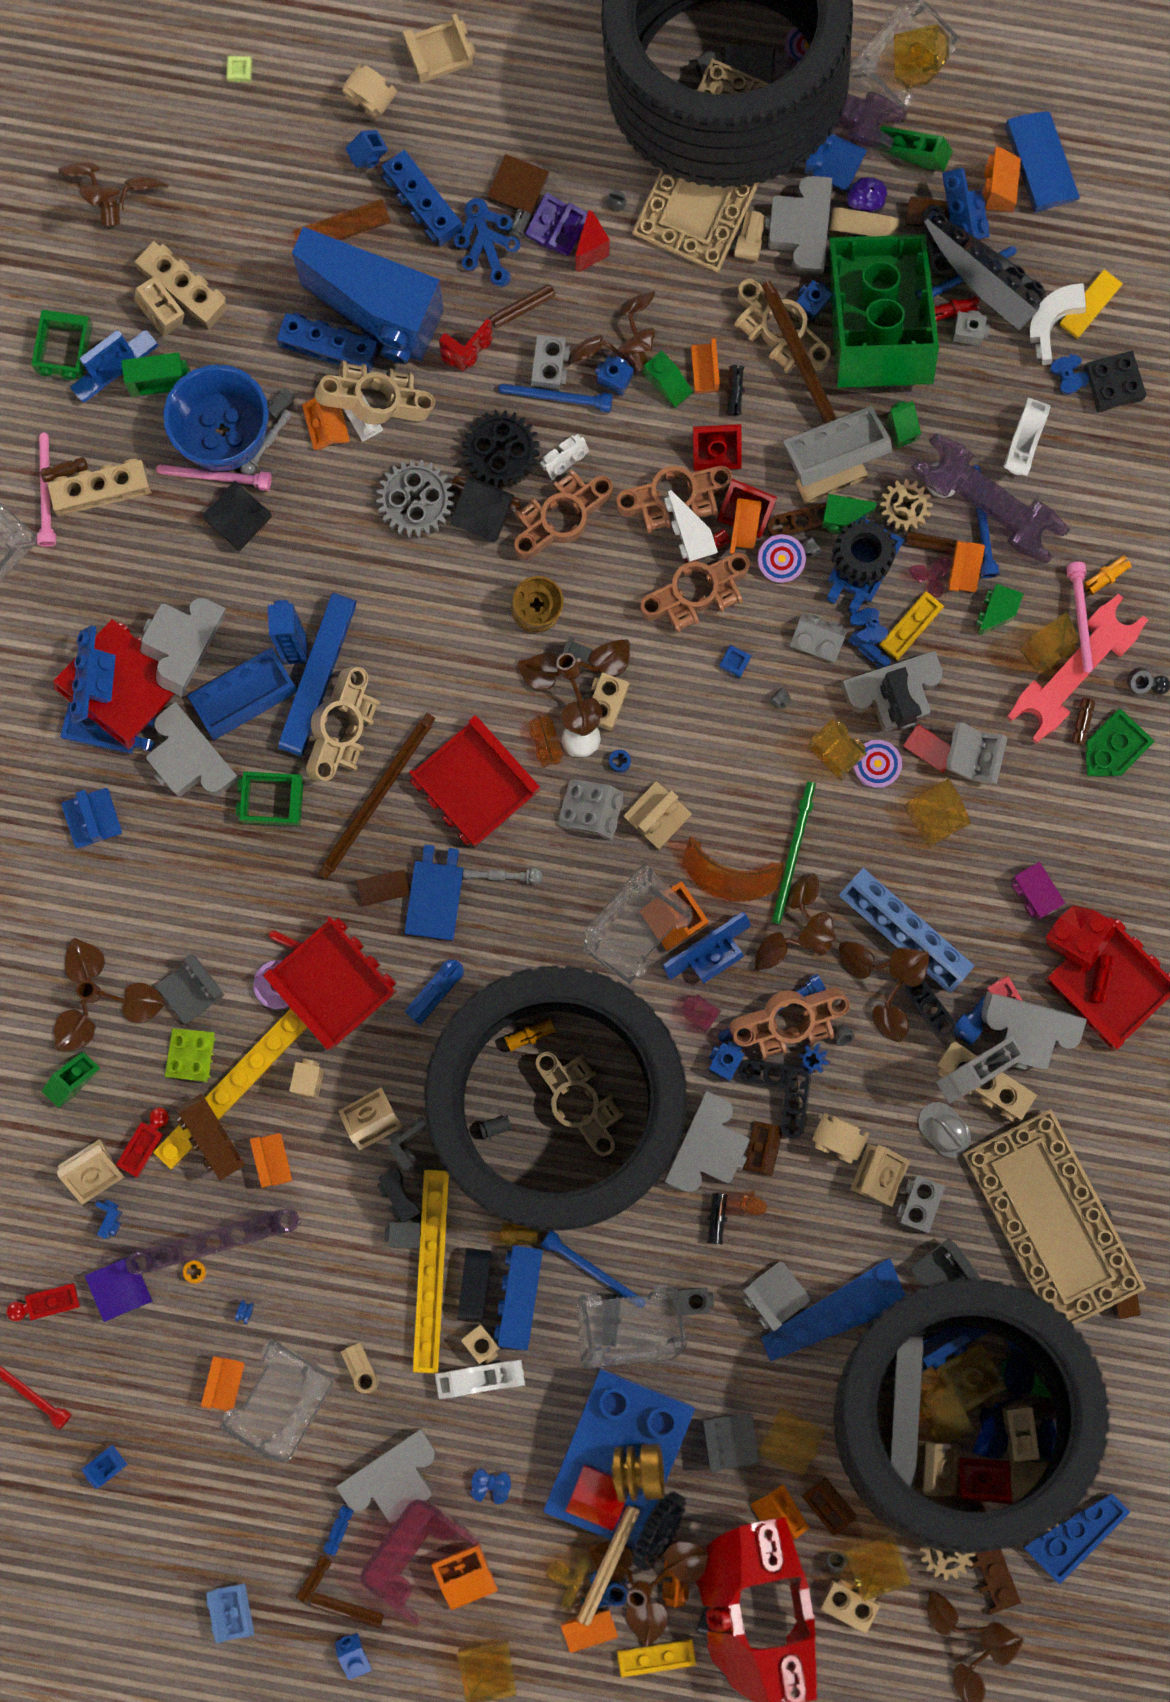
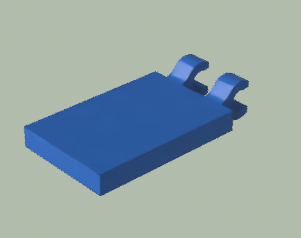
(864, 554)
(92, 734)
(434, 896)

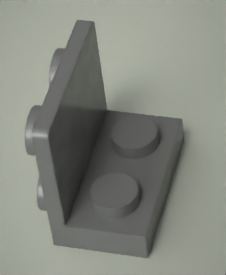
(190, 990)
(404, 1155)
(943, 1264)
(730, 1441)

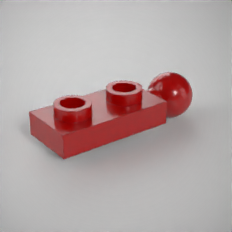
(143, 1143)
(45, 1303)

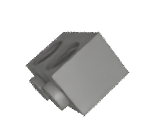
(545, 362)
(926, 1206)

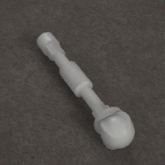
(249, 468)
(531, 876)

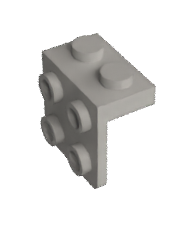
(976, 754)
(591, 808)
(775, 1296)

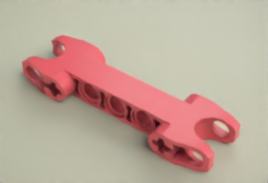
(1047, 701)

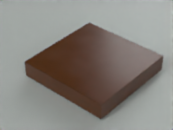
(518, 184)

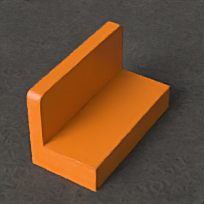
(705, 367)
(325, 424)
(745, 524)
(966, 566)
(271, 1160)
(222, 1383)
(778, 1505)
(583, 1636)

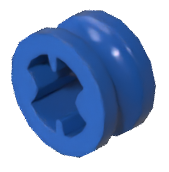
(625, 766)
(244, 1312)

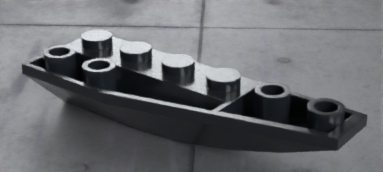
(987, 272)

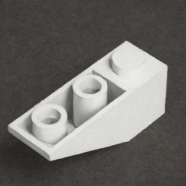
(694, 533)

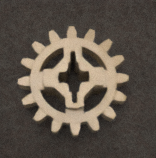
(909, 516)
(942, 1562)

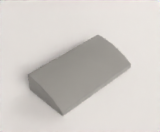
(837, 446)

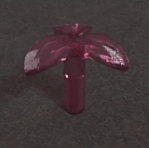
(938, 569)

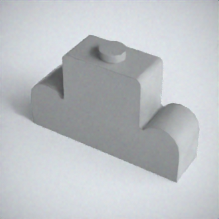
(802, 225)
(180, 641)
(864, 690)
(187, 756)
(1033, 1027)
(980, 1069)
(708, 1147)
(392, 1478)

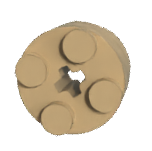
(368, 90)
(839, 1137)

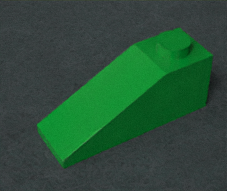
(919, 148)

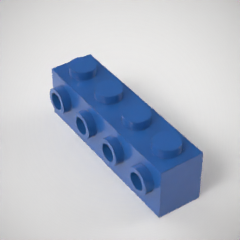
(421, 197)
(326, 343)
(520, 1297)

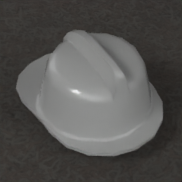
(944, 1129)

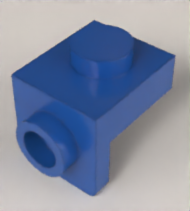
(110, 1224)
(104, 1467)
(352, 1656)

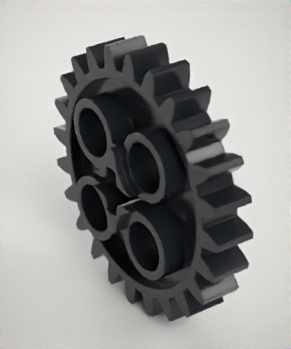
(487, 433)
(659, 1531)

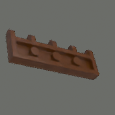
(996, 1576)

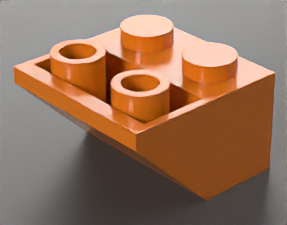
(1001, 180)
(697, 923)
(464, 1576)

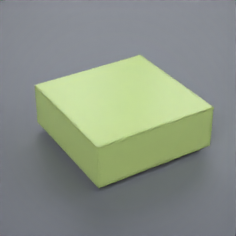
(239, 68)

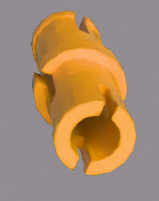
(1107, 575)
(530, 1034)

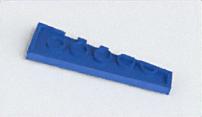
(842, 1310)

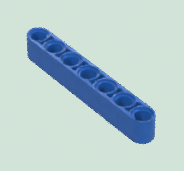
(317, 673)

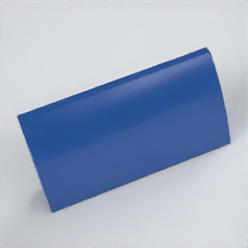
(1042, 160)
(242, 693)

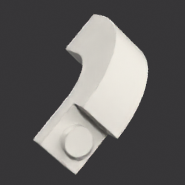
(1055, 306)
(1026, 437)
(479, 1379)

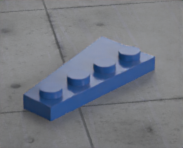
(1075, 1538)

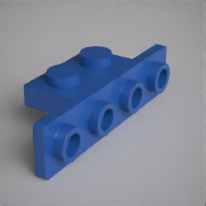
(965, 206)
(105, 361)
(92, 676)
(712, 952)
(948, 1342)

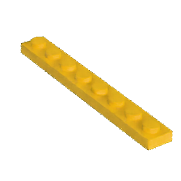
(237, 1082)
(431, 1271)

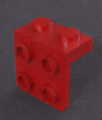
(465, 356)

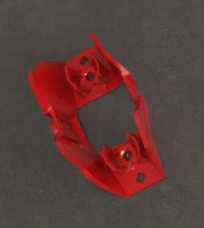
(741, 1561)

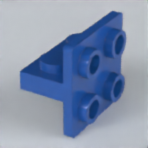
(91, 817)

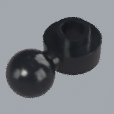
(1159, 684)

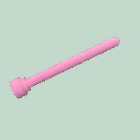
(261, 481)
(46, 535)
(1076, 572)

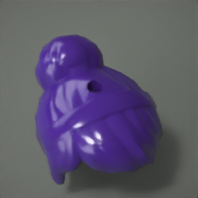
(863, 198)

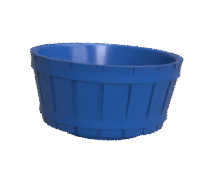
(214, 398)

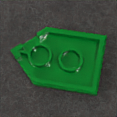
(1115, 746)

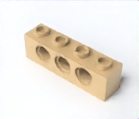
(205, 312)
(112, 492)
(1020, 1096)

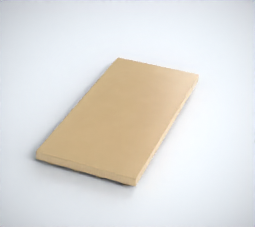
(695, 218)
(1054, 1219)

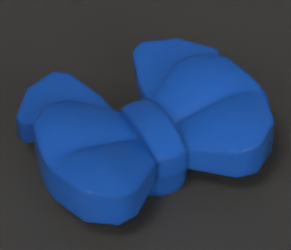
(1070, 382)
(873, 631)
(498, 1484)

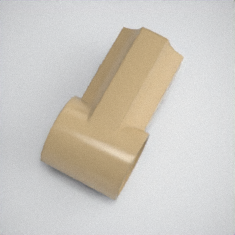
(750, 241)
(359, 1366)

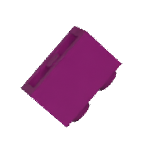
(1037, 891)

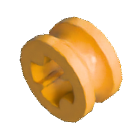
(188, 1277)

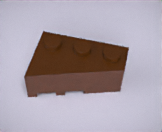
(209, 1137)

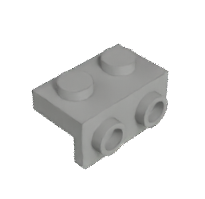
(818, 637)

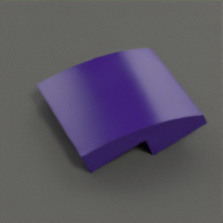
(556, 224)
(117, 1290)

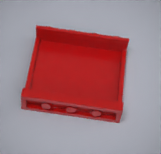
(134, 691)
(474, 782)
(331, 983)
(1133, 995)

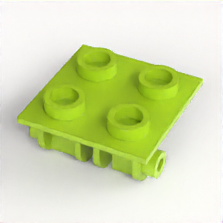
(190, 1054)

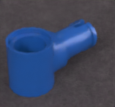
(971, 1024)
(609, 1598)

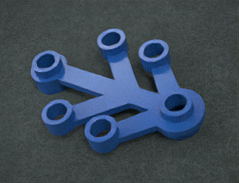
(485, 239)

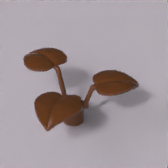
(95, 194)
(632, 348)
(541, 675)
(816, 935)
(81, 963)
(905, 965)
(647, 1618)
(996, 1639)

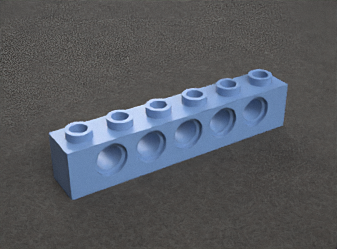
(905, 928)

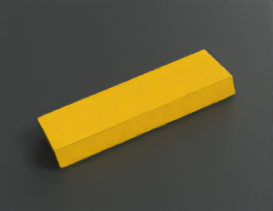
(1096, 299)
(911, 626)
(656, 1658)

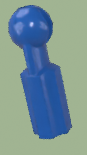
(437, 988)

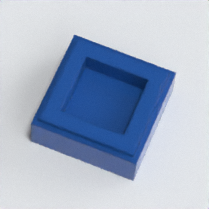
(735, 661)

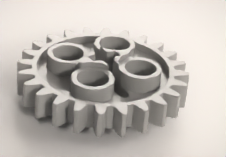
(398, 486)

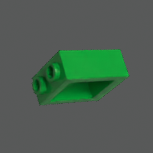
(62, 321)
(153, 373)
(296, 798)

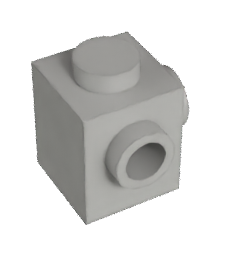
(970, 328)

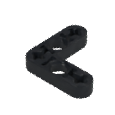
(787, 1082)

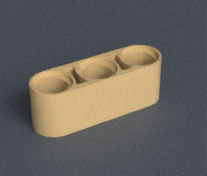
(858, 223)
(832, 484)

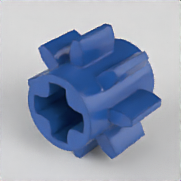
(820, 1055)

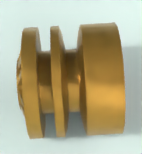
(539, 590)
(639, 1472)

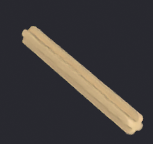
(608, 1565)

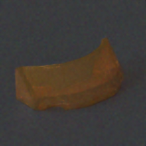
(727, 882)

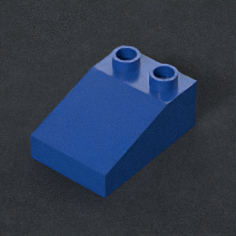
(372, 293)
(616, 1416)

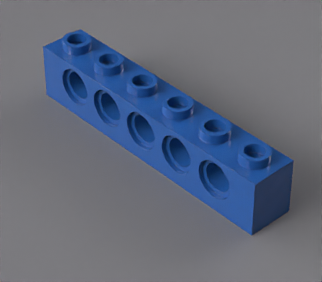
(287, 633)

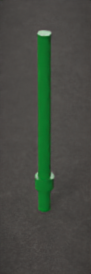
(805, 807)

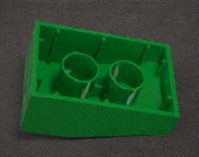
(876, 318)

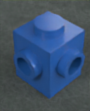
(366, 149)
(814, 299)
(614, 374)
(725, 1060)

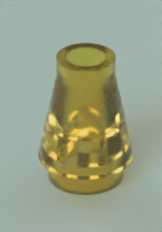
(517, 1235)

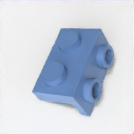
(229, 1613)

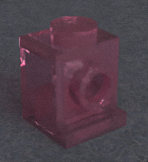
(704, 1021)

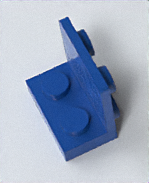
(836, 160)

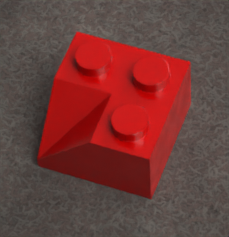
(1081, 935)

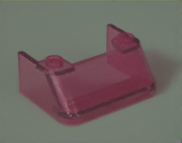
(384, 1568)

